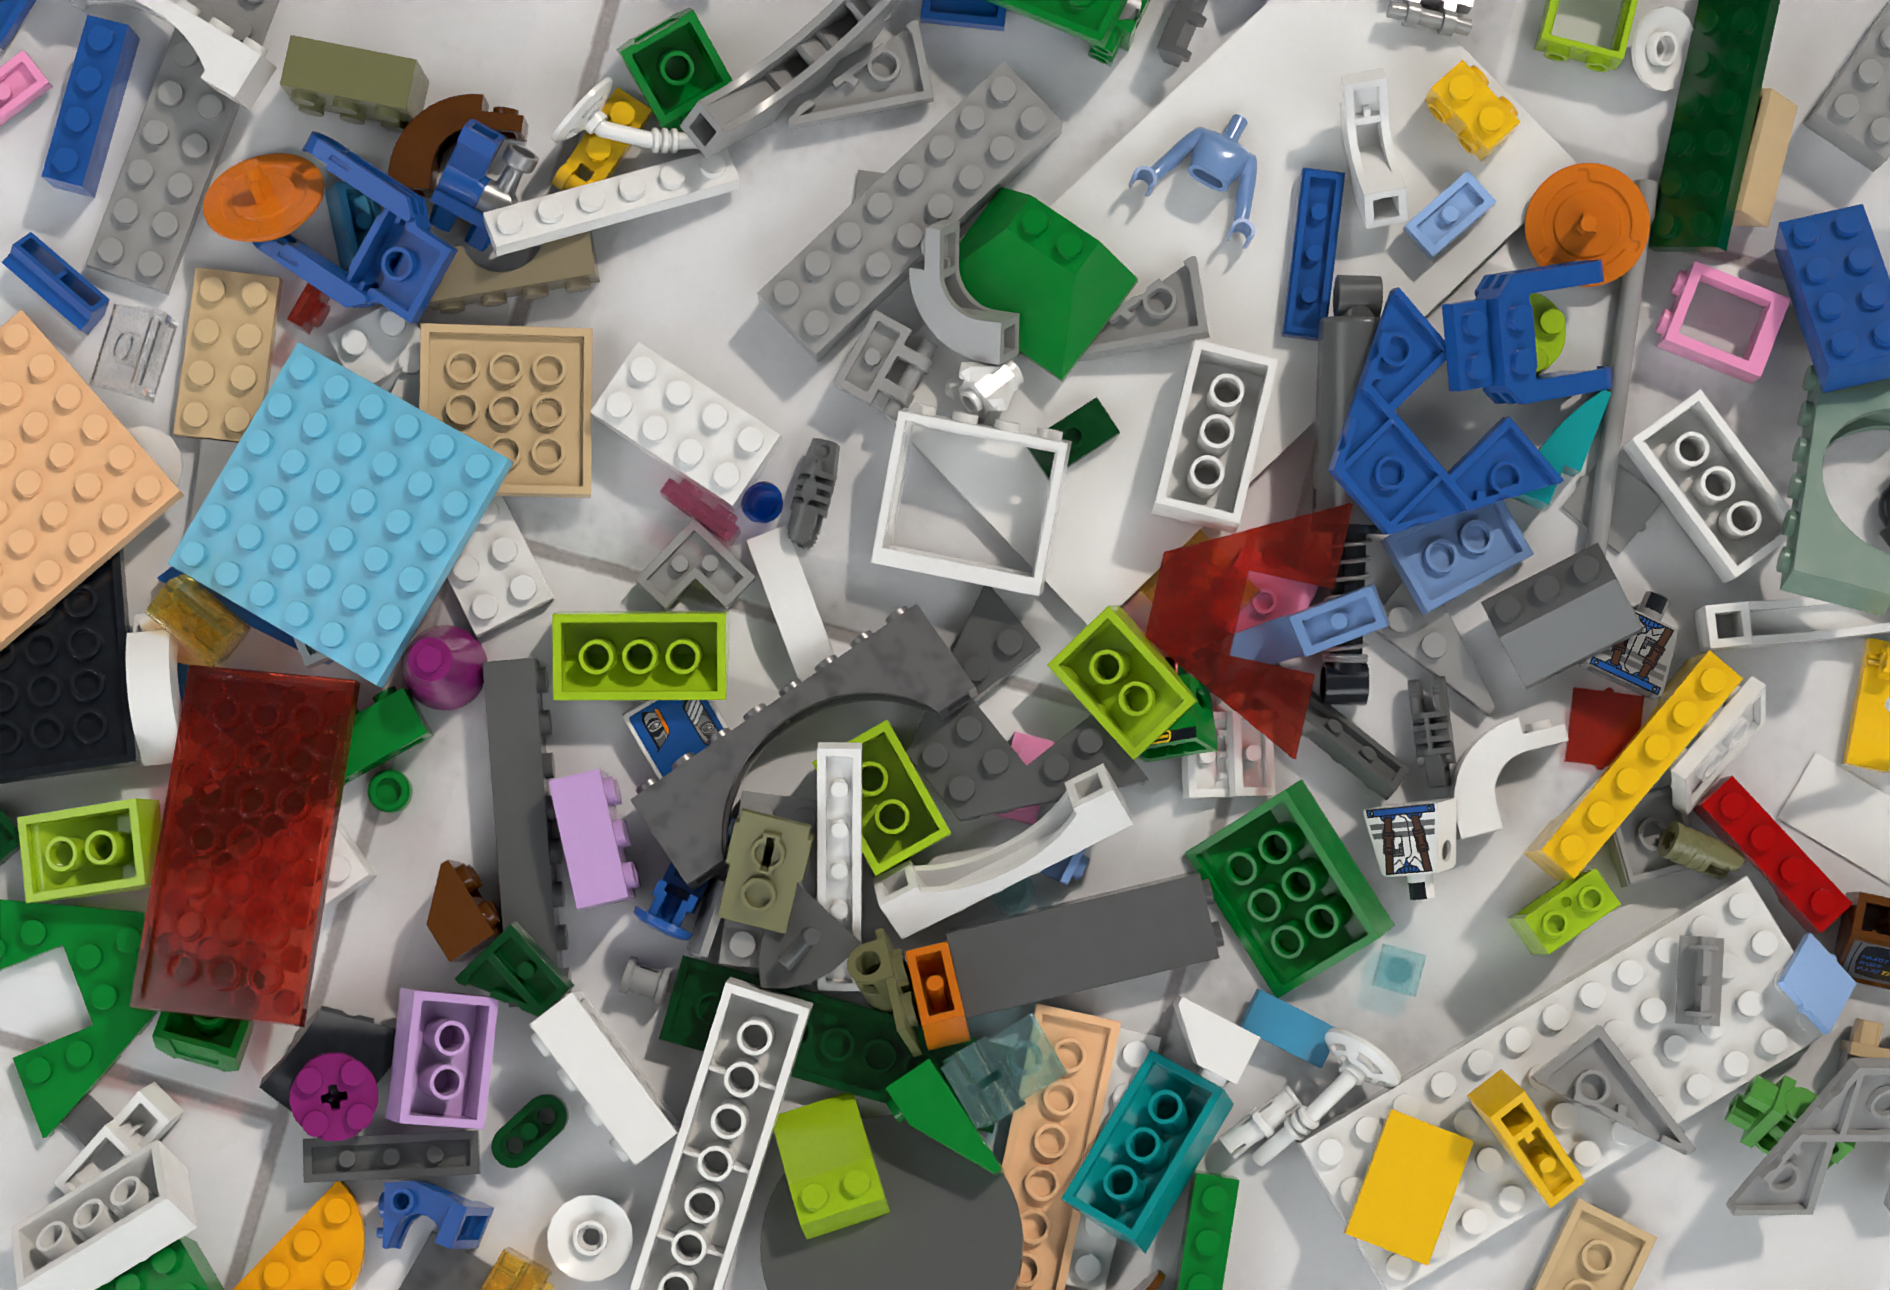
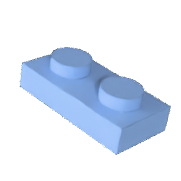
(1449, 215)

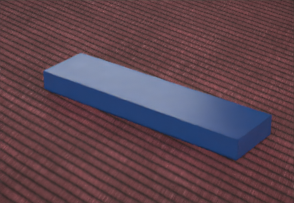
(1313, 252)

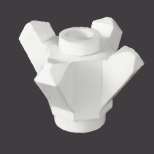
(985, 388)

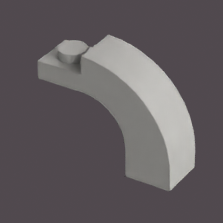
(949, 308)

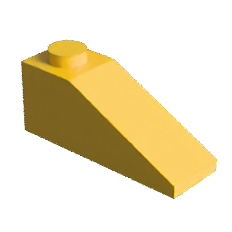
(1526, 1137)

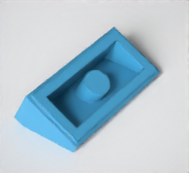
(350, 218)

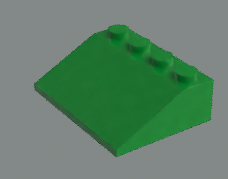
(1290, 889)

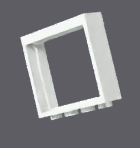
(957, 568)

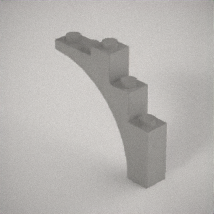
(791, 70)

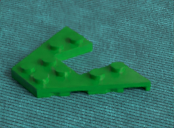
(104, 960)

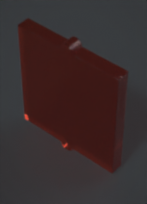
(1601, 725)

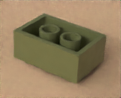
(353, 83)

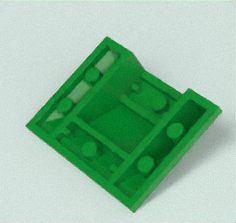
(1047, 270)

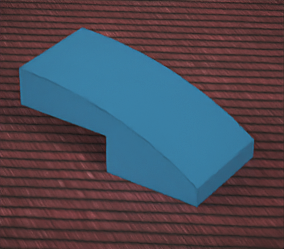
(1287, 1027)

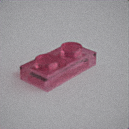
(687, 499)

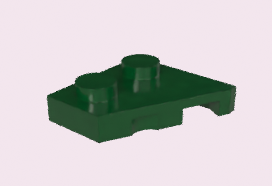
(517, 972)

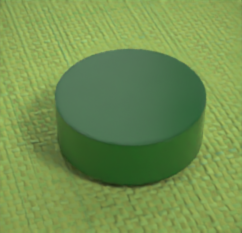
(390, 791)

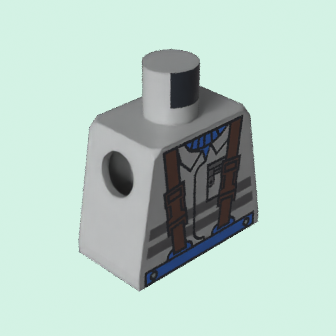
(1644, 659)

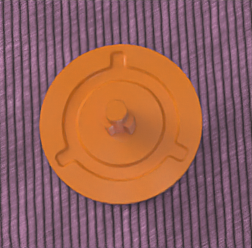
(263, 197)
(1588, 215)

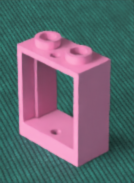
(1763, 336)

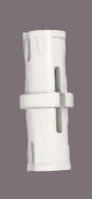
(1260, 1122)

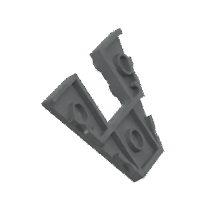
(969, 757)

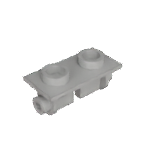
(1699, 980)

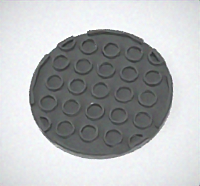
(944, 1231)

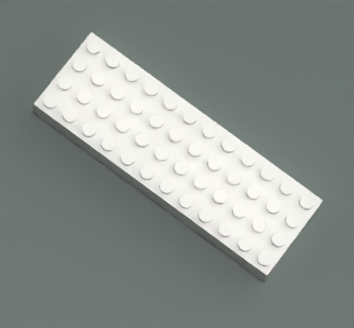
(1635, 1003)

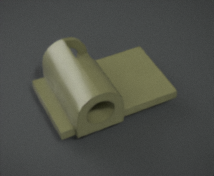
(764, 869)
(887, 984)

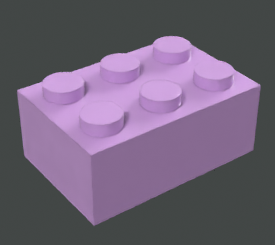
(594, 839)
(442, 1058)

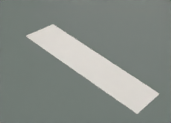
(1842, 815)

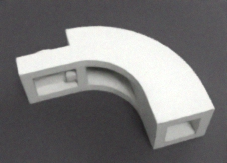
(1370, 150)
(153, 689)
(1480, 765)

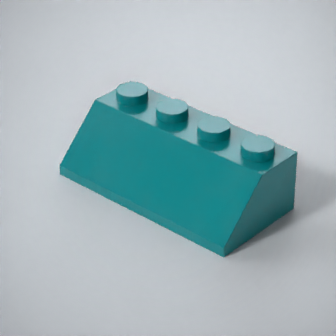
(1148, 1150)

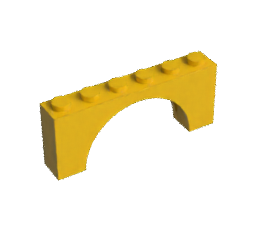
(1588, 823)

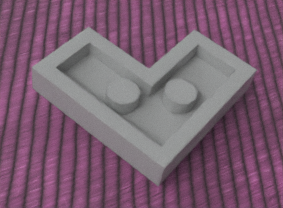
(693, 557)

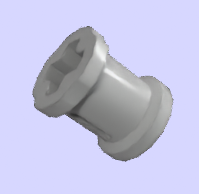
(645, 980)

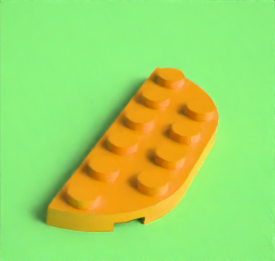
(319, 1251)

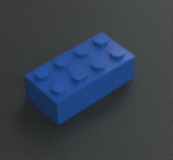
(1838, 294)

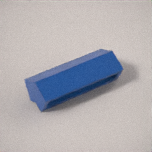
(57, 282)

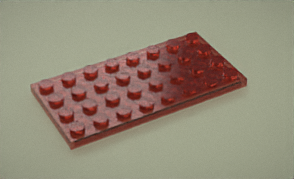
(246, 845)

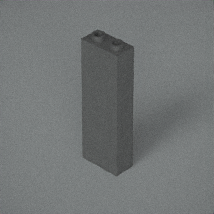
(1084, 943)

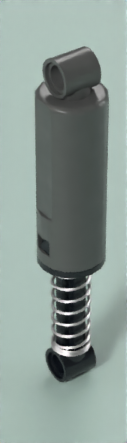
(1342, 352)

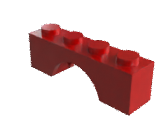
(1793, 876)

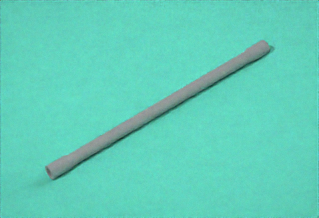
(1621, 372)

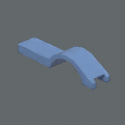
(1313, 628)

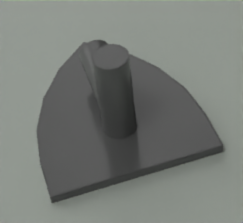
(808, 950)

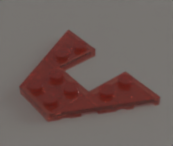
(1201, 605)

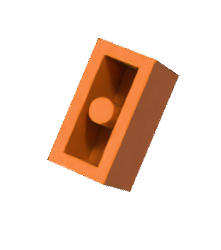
(937, 995)

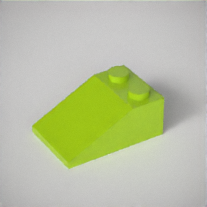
(1123, 680)
(89, 849)
(829, 1165)

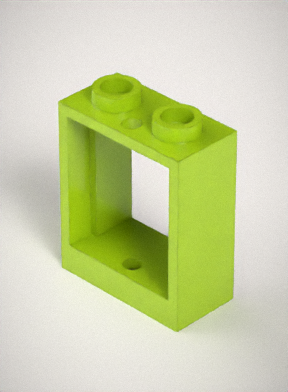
(1595, 57)
(1568, 912)

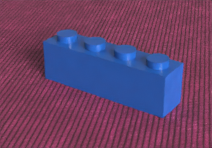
(90, 106)

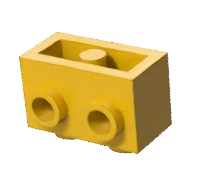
(1472, 110)

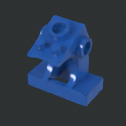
(457, 1218)

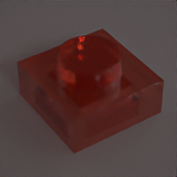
(309, 309)

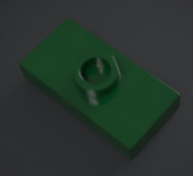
(1086, 428)

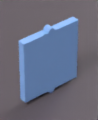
(1816, 983)

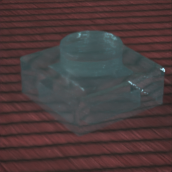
(1399, 970)

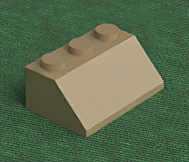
(1765, 159)

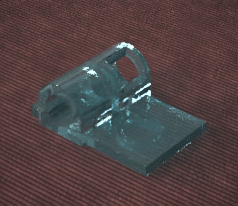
(1002, 1071)

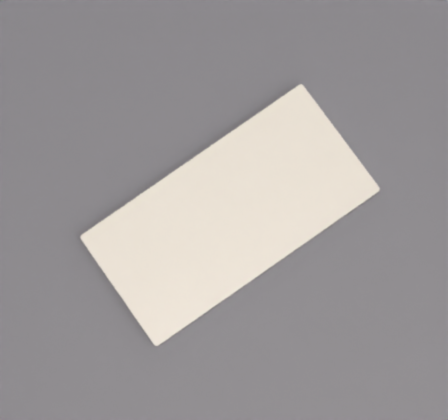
(1287, 84)

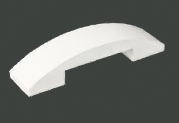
(790, 600)

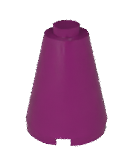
(444, 667)

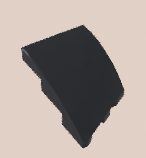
(332, 1032)

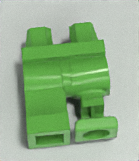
(1770, 1111)

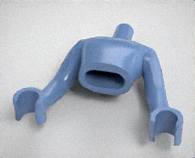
(1216, 163)

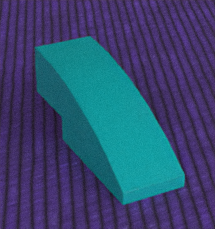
(1568, 446)

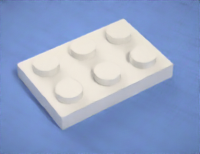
(1718, 744)

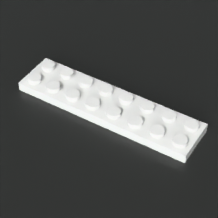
(496, 570)

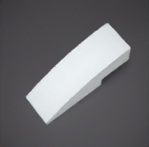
(137, 1125)

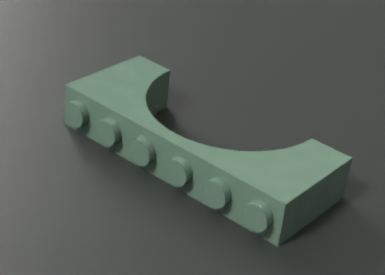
(1821, 552)

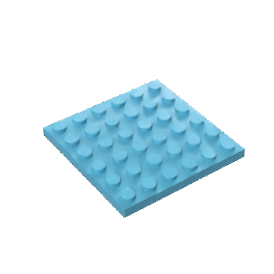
(340, 514)

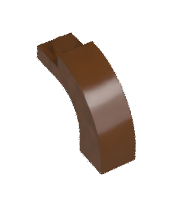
(436, 131)

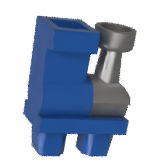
(466, 189)

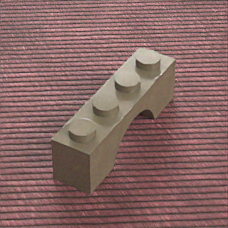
(557, 265)

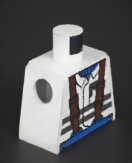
(1414, 841)

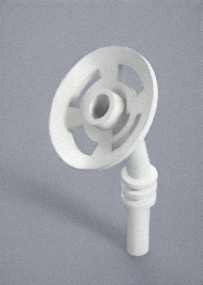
(589, 116)
(1354, 1069)

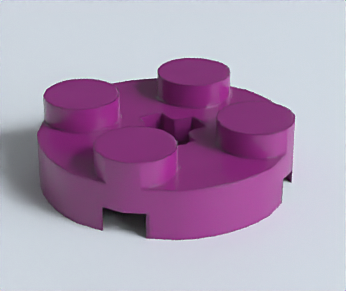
(313, 1081)

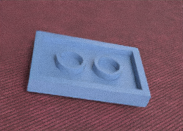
(1456, 553)

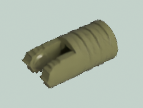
(1699, 851)

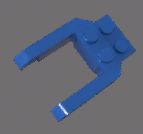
(399, 256)
(1494, 342)

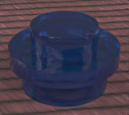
(762, 502)

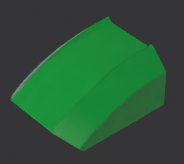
(674, 66)
(203, 1039)

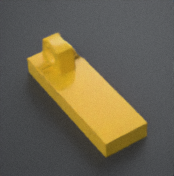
(1869, 724)

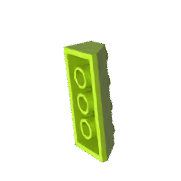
(640, 655)

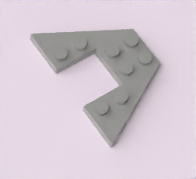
(1792, 1173)

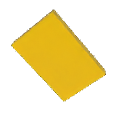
(1408, 1187)

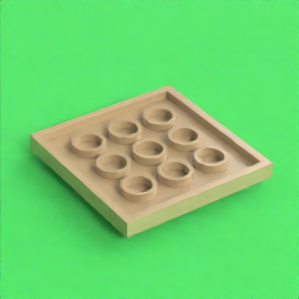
(518, 395)

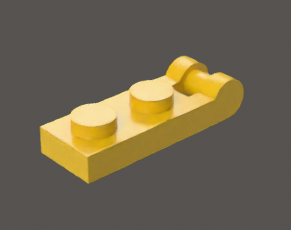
(601, 154)

